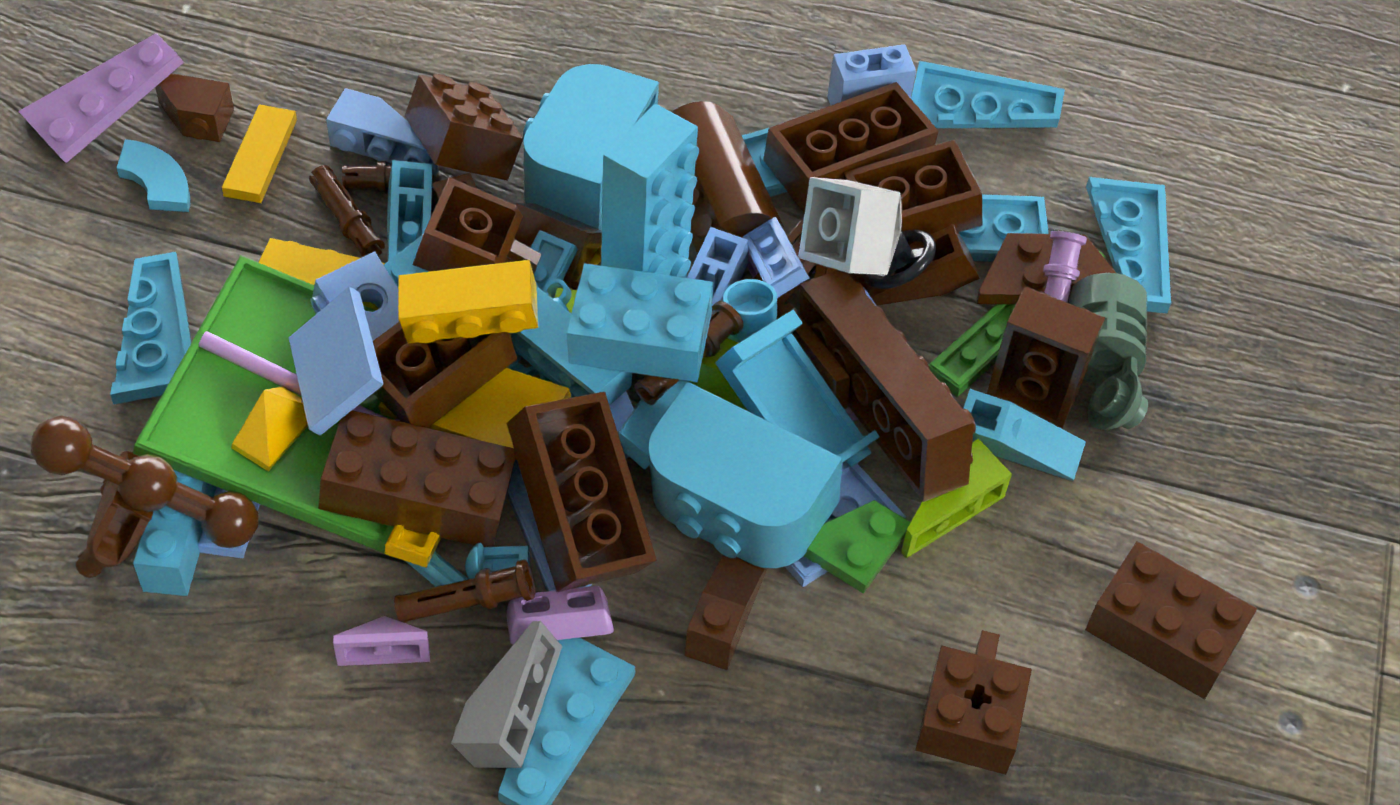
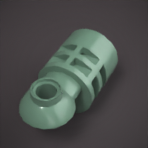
(1119, 348)

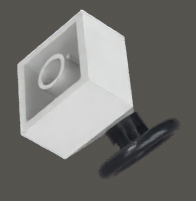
(860, 232)

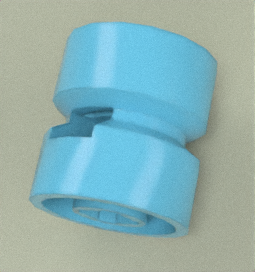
(755, 304)

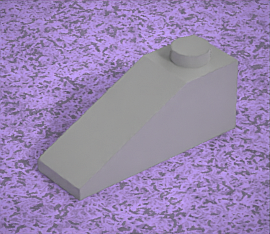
(507, 704)

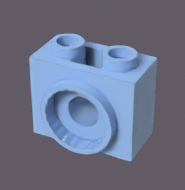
(868, 70)
(372, 282)

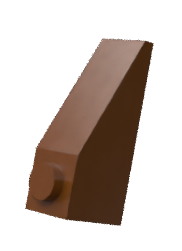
(948, 271)
(723, 611)

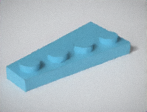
(154, 331)
(575, 708)

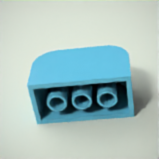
(572, 132)
(740, 480)

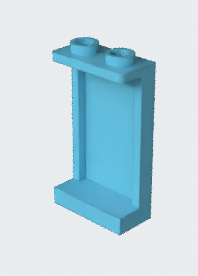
(787, 390)

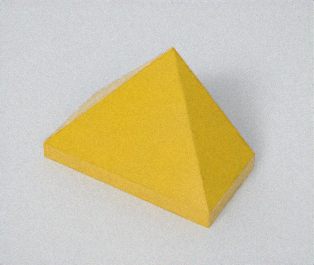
(271, 427)

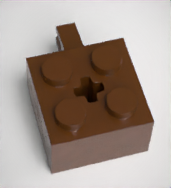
(472, 231)
(974, 707)

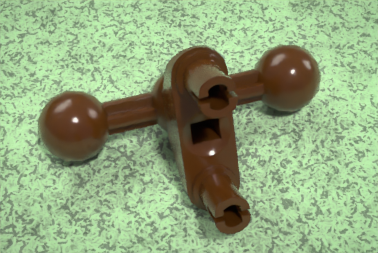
(132, 492)

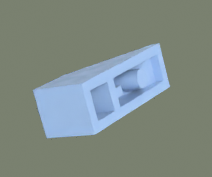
(721, 261)

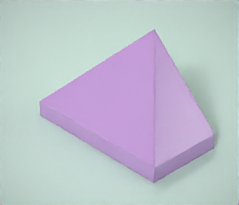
(381, 643)

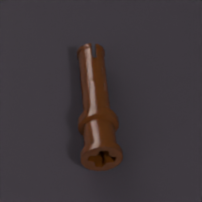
(723, 323)
(485, 589)

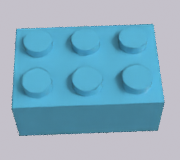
(640, 322)

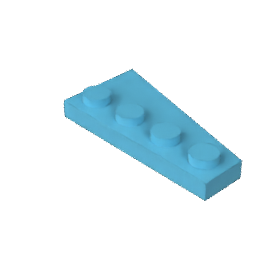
(981, 100)
(1135, 233)

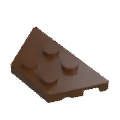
(1022, 264)

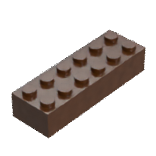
(891, 386)

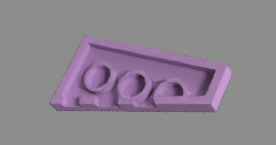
(95, 100)

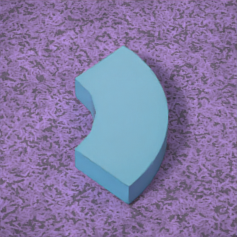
(157, 173)

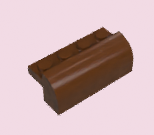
(728, 184)

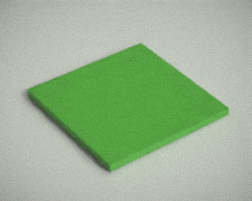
(214, 397)

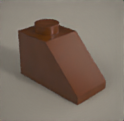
(196, 105)

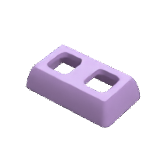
(564, 613)

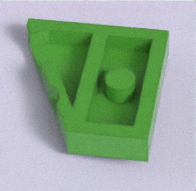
(858, 543)

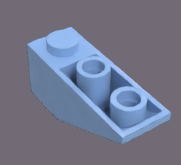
(374, 130)

